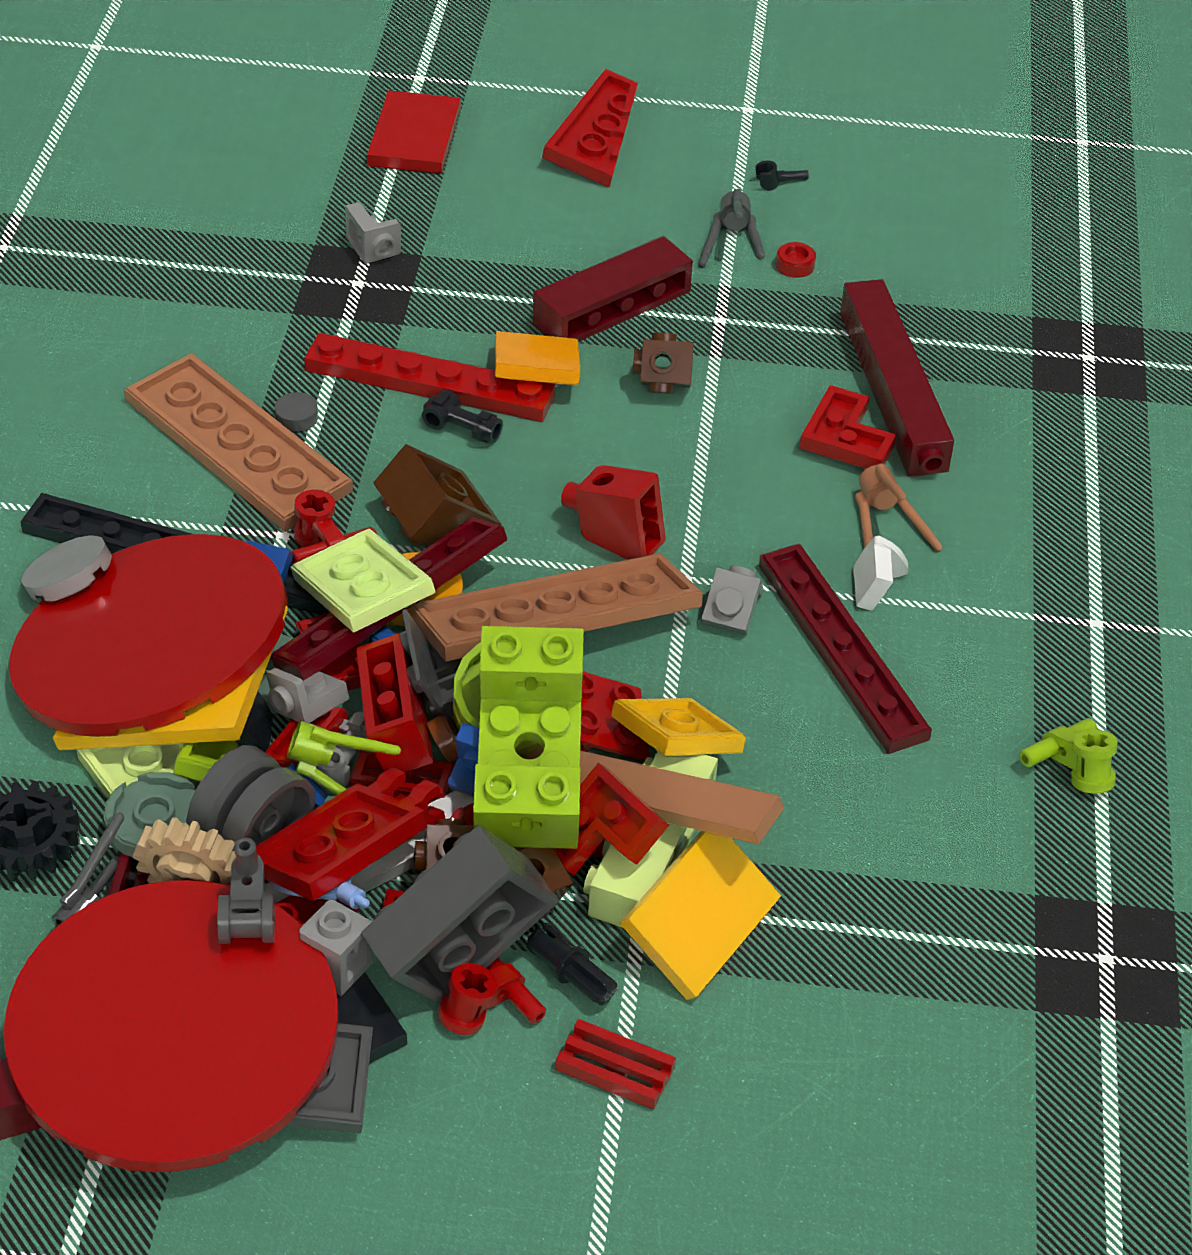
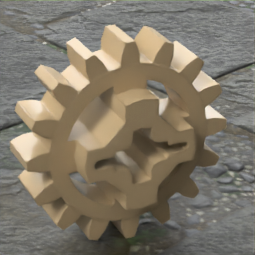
(184, 853)

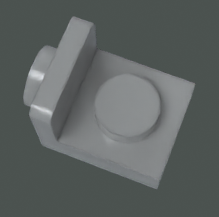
(368, 237)
(306, 698)
(338, 935)

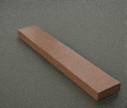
(692, 800)

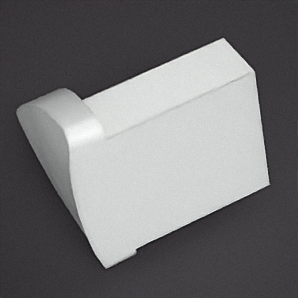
(875, 571)

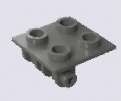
(429, 670)

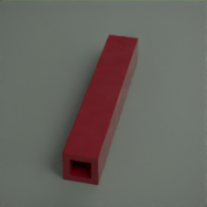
(896, 378)

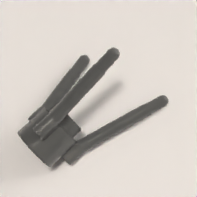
(735, 215)
(77, 896)

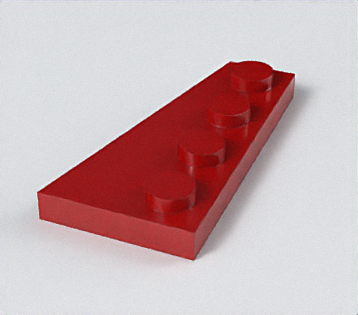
(595, 129)

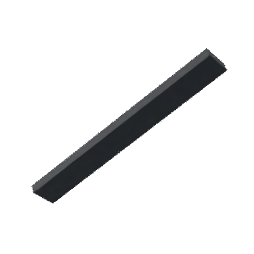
(66, 520)

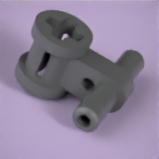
(247, 909)

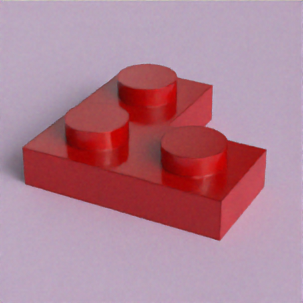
(838, 434)
(615, 814)

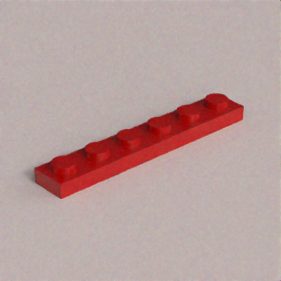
(428, 376)

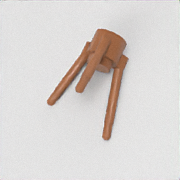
(883, 492)

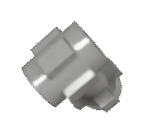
(337, 767)

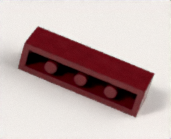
(613, 291)

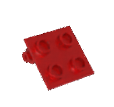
(598, 726)

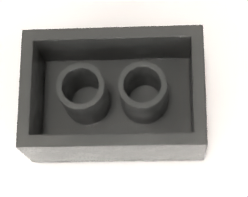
(459, 913)

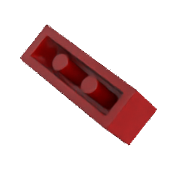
(392, 706)

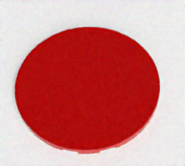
(150, 636)
(159, 1039)

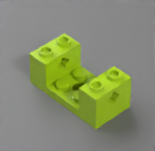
(530, 695)

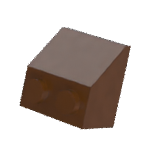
(429, 496)

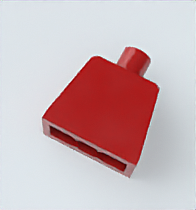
(619, 510)

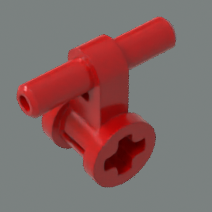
(315, 527)
(480, 988)

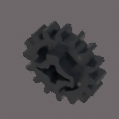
(35, 829)

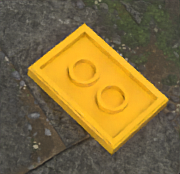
(700, 911)

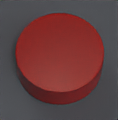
(795, 259)

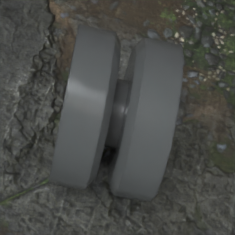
(250, 796)

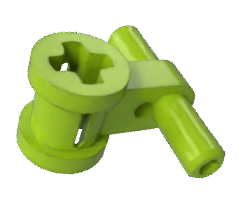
(1082, 750)

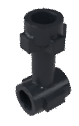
(446, 408)

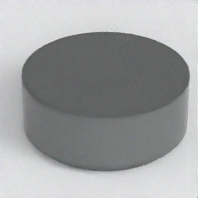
(296, 411)

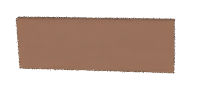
(235, 438)
(572, 599)

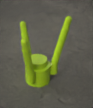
(316, 745)

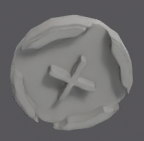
(66, 568)

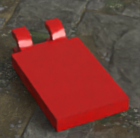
(347, 834)

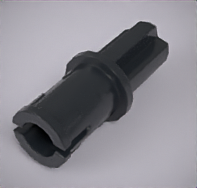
(571, 964)

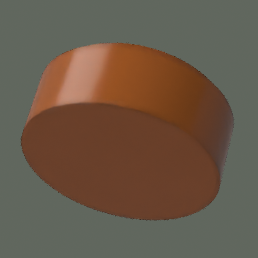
(444, 735)

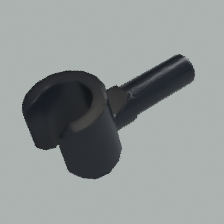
(769, 176)

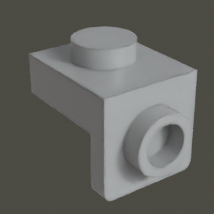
(732, 599)

